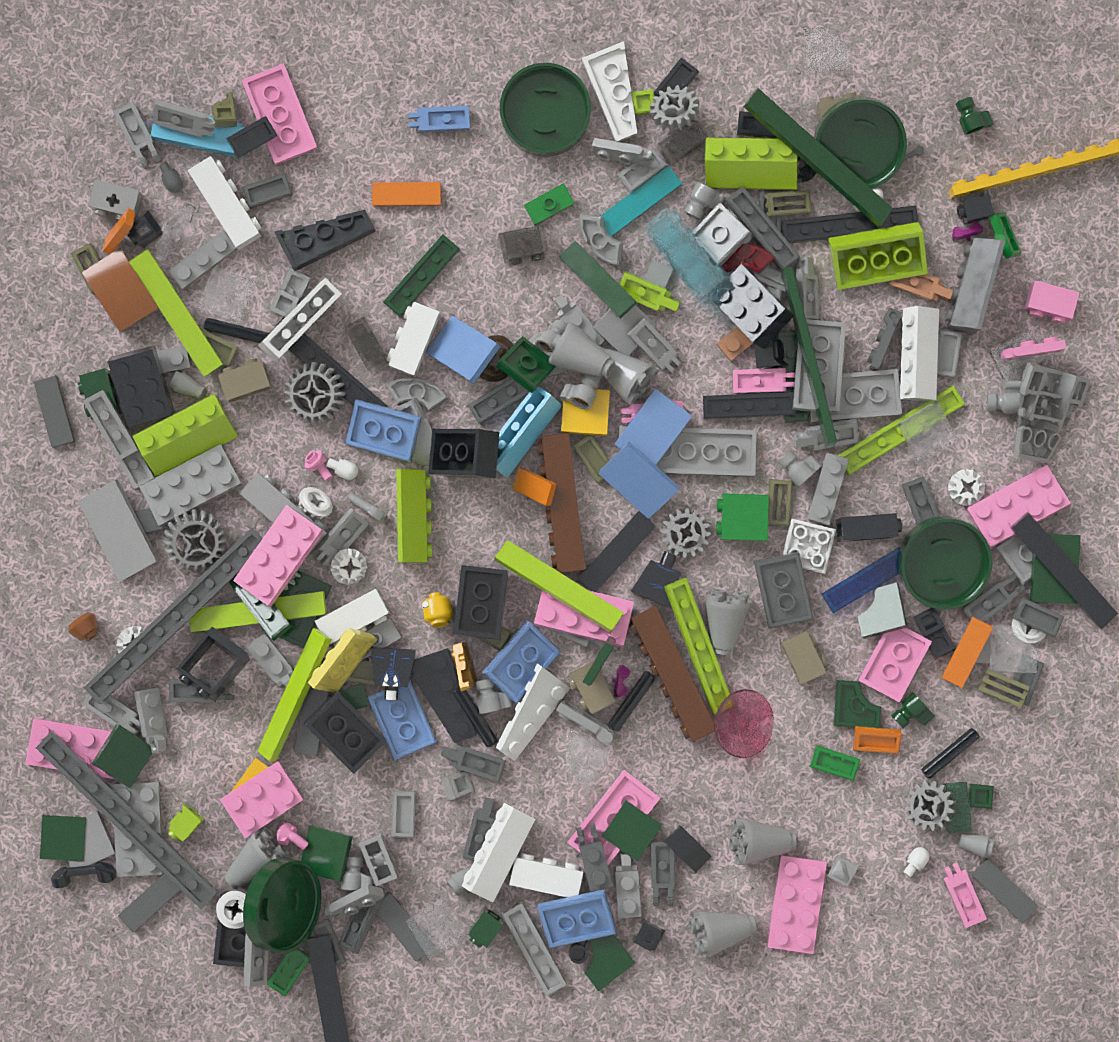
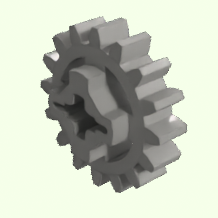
(672, 108)
(674, 527)
(935, 814)

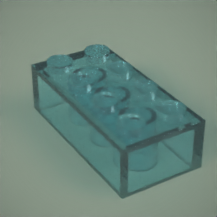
(684, 255)

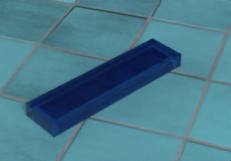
(862, 582)

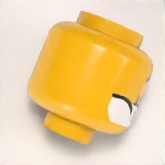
(437, 610)

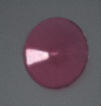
(744, 723)

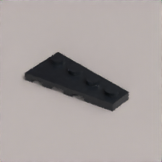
(313, 242)
(437, 682)

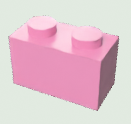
(1051, 302)

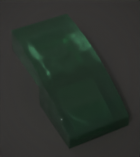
(962, 817)

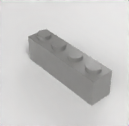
(271, 501)

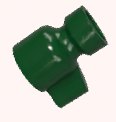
(971, 119)
(912, 708)

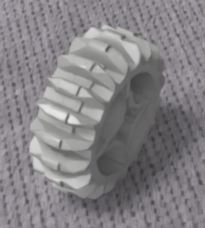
(314, 383)
(200, 532)

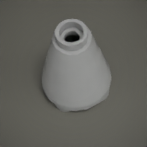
(580, 353)
(630, 376)
(726, 618)
(759, 841)
(254, 855)
(719, 931)

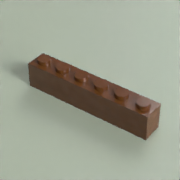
(564, 507)
(673, 674)

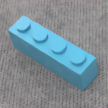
(215, 144)
(524, 428)

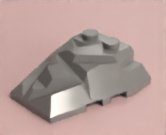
(1043, 408)

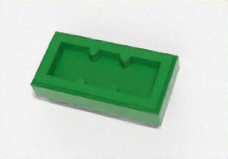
(549, 204)
(1004, 232)
(834, 763)
(288, 971)

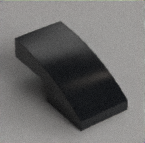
(933, 629)
(687, 848)

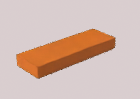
(406, 194)
(967, 651)

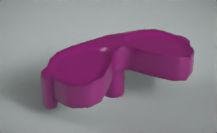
(960, 233)
(622, 673)

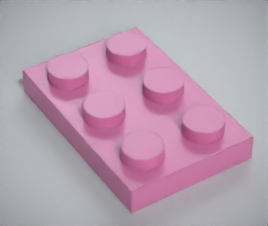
(895, 662)
(261, 799)

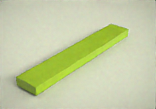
(176, 313)
(891, 436)
(559, 586)
(239, 615)
(698, 643)
(294, 695)

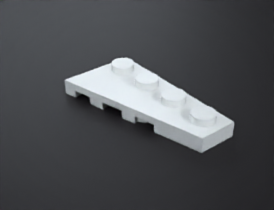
(611, 84)
(538, 703)

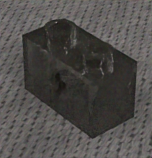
(682, 143)
(531, 236)
(365, 343)

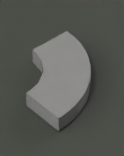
(600, 240)
(410, 388)

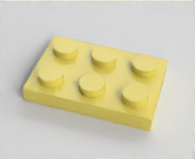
(342, 660)

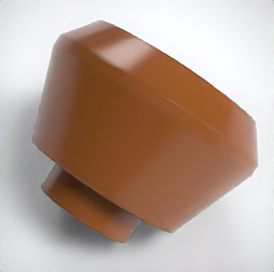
(84, 627)

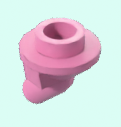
(316, 460)
(288, 833)

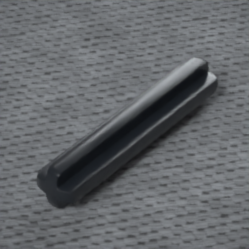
(235, 330)
(631, 701)
(475, 718)
(950, 753)

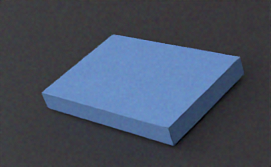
(463, 349)
(655, 426)
(383, 430)
(638, 480)
(518, 659)
(402, 722)
(577, 918)

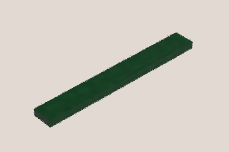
(818, 157)
(809, 357)

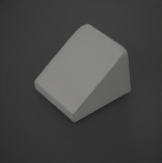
(457, 785)

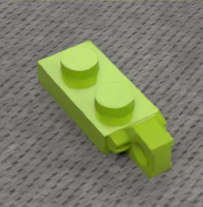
(648, 293)

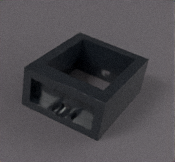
(868, 527)
(212, 637)

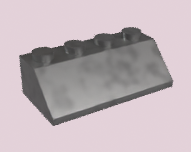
(975, 285)

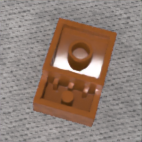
(119, 290)

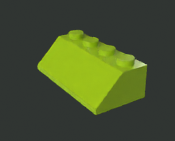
(750, 164)
(878, 255)
(185, 435)
(412, 516)

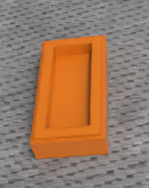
(119, 231)
(534, 486)
(877, 740)

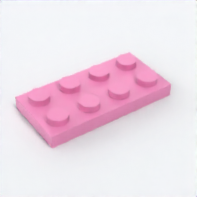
(275, 97)
(1034, 493)
(278, 556)
(559, 617)
(81, 739)
(623, 788)
(796, 904)

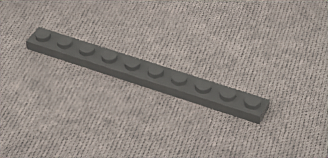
(173, 618)
(126, 819)

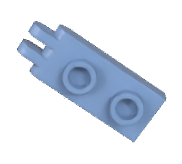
(441, 119)

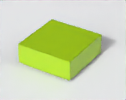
(641, 101)

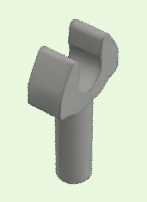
(367, 507)

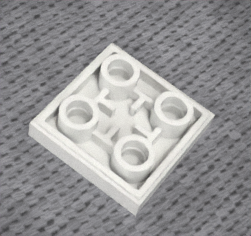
(812, 542)

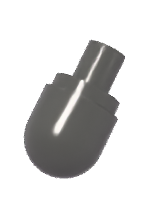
(171, 178)

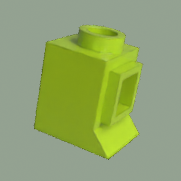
(184, 823)

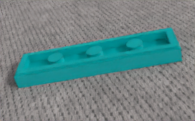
(640, 200)

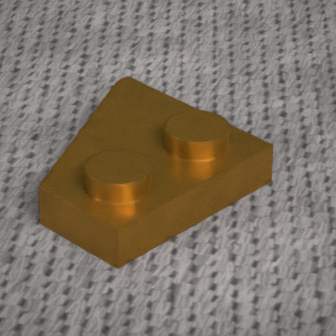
(465, 667)

